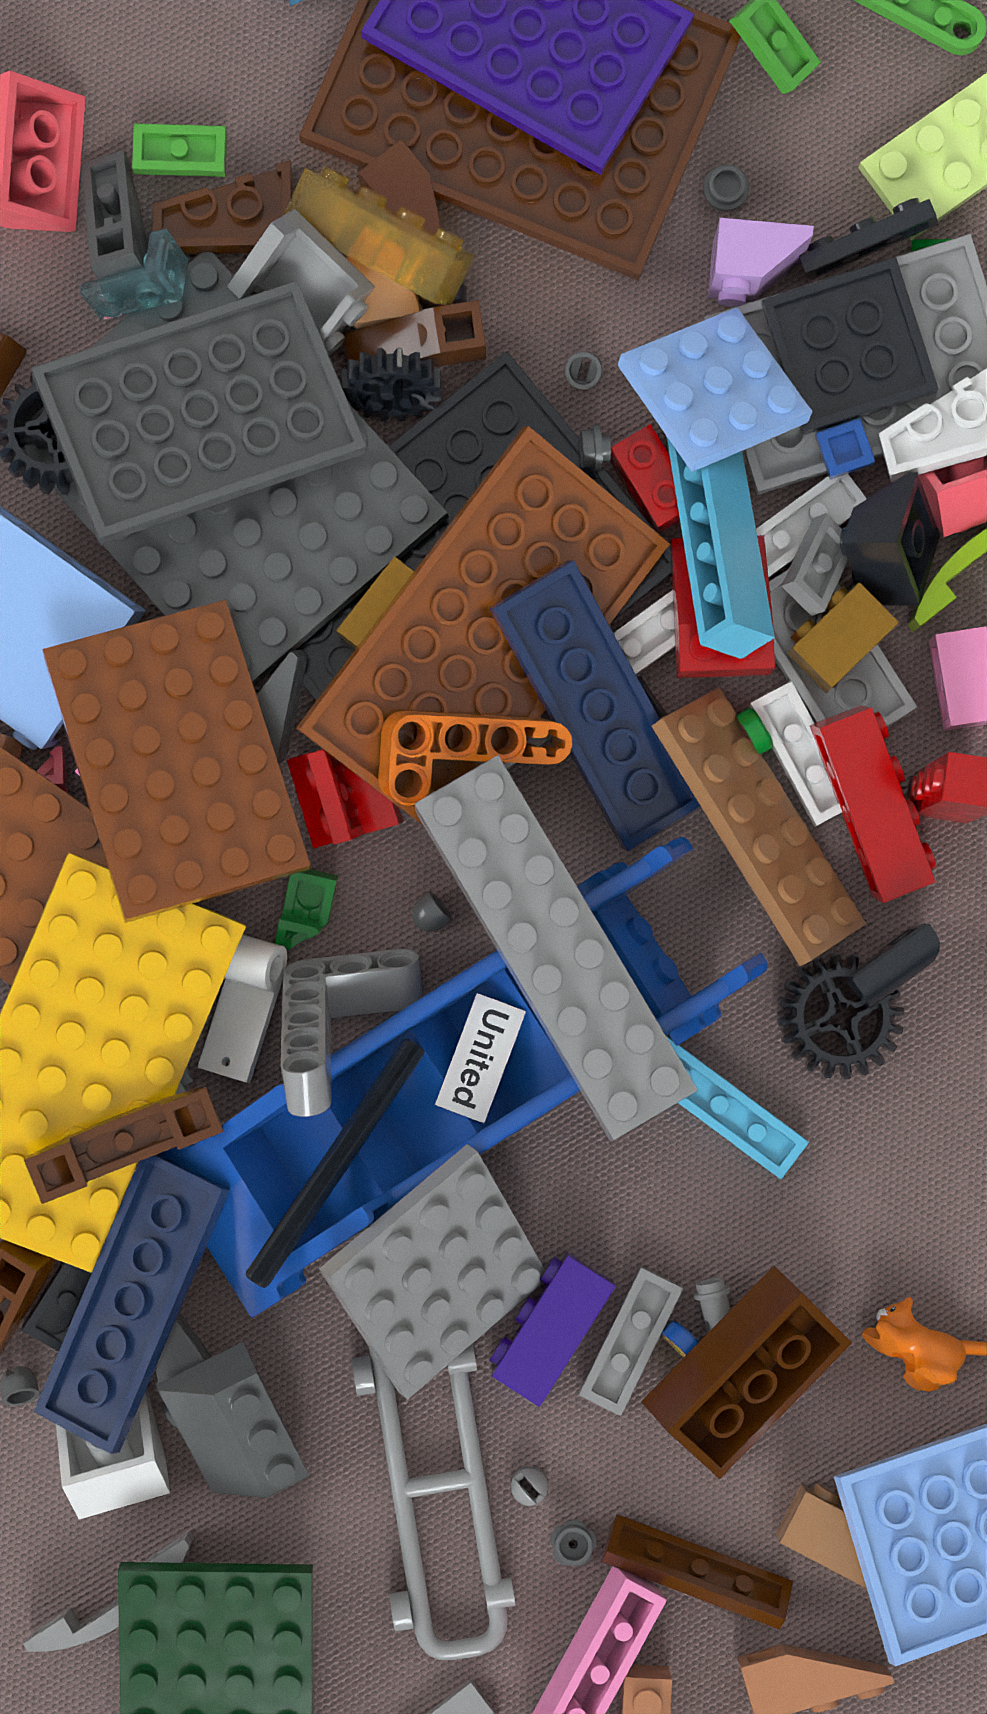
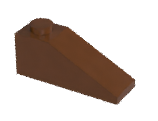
(21, 1279)

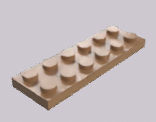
(759, 826)

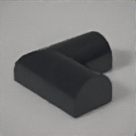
(895, 964)

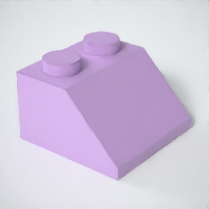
(753, 257)

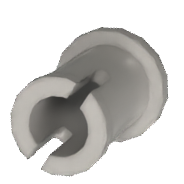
(713, 1300)

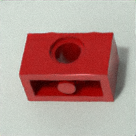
(648, 477)

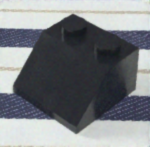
(892, 542)

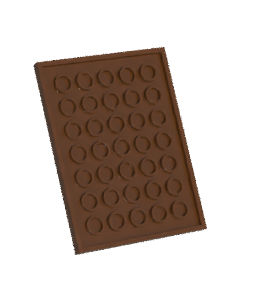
(510, 175)

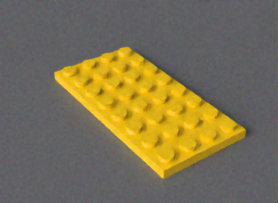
(90, 1032)

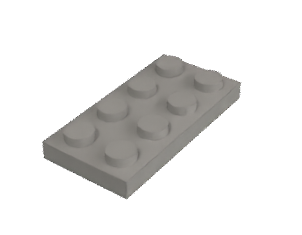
(868, 683)

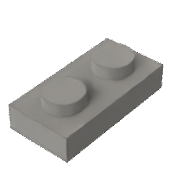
(816, 566)

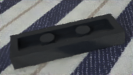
(868, 237)

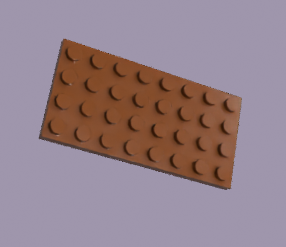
(438, 637)

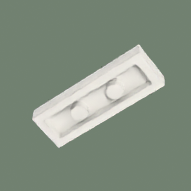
(796, 750)

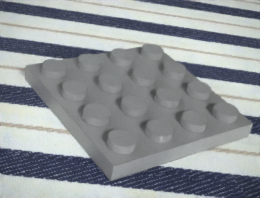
(435, 1271)

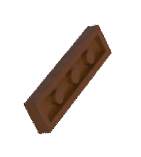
(698, 1571)

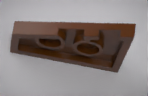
(228, 216)

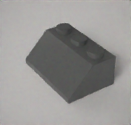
(233, 1426)

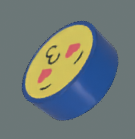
(679, 1338)

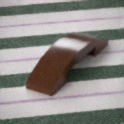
(122, 1142)

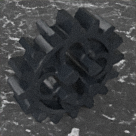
(391, 384)

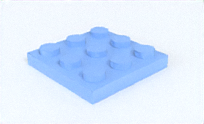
(714, 389)

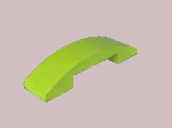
(937, 593)

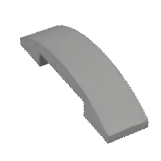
(66, 1629)

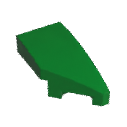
(306, 906)

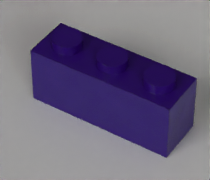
(550, 1327)

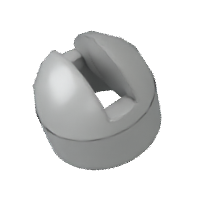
(537, 1480)

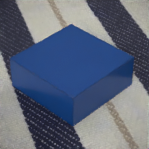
(845, 448)

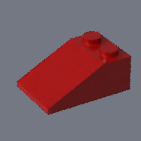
(700, 661)

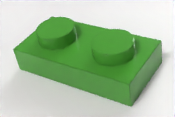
(775, 43)
(179, 150)

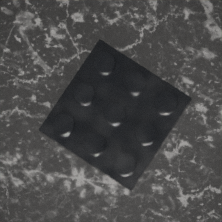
(851, 344)

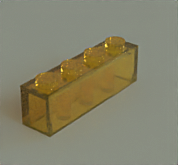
(380, 237)

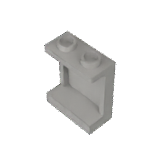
(329, 282)

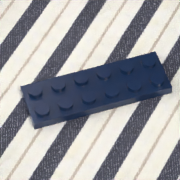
(598, 698)
(131, 1301)

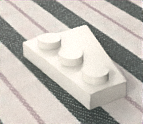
(939, 432)

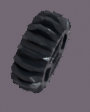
(21, 432)
(850, 1036)

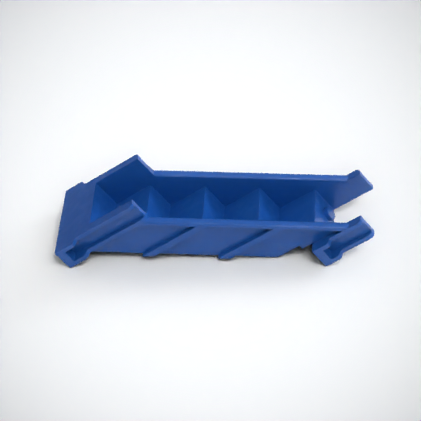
(271, 1153)

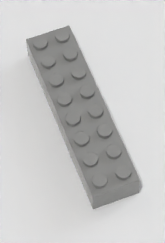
(554, 948)

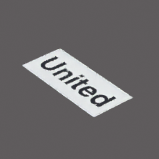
(480, 1058)

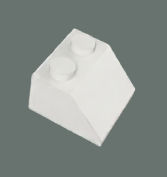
(108, 1481)

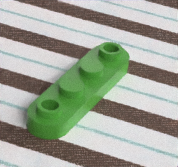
(935, 21)

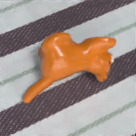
(928, 1354)

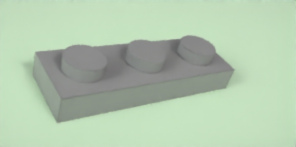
(630, 1341)

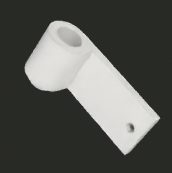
(244, 1009)

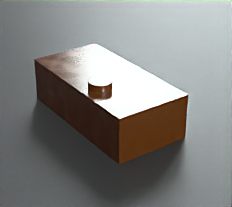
(746, 1372)

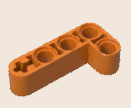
(474, 746)

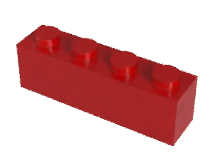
(951, 788)
(873, 803)

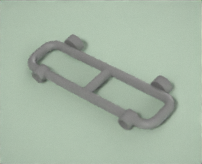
(411, 1607)

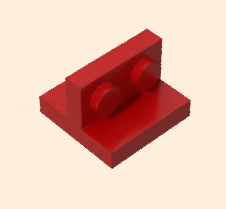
(337, 801)

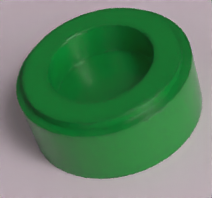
(755, 730)

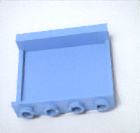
(42, 604)

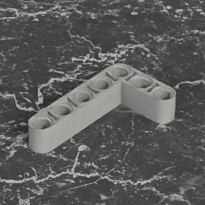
(330, 989)

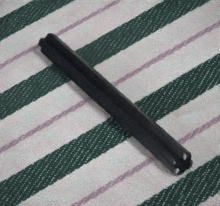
(335, 1163)

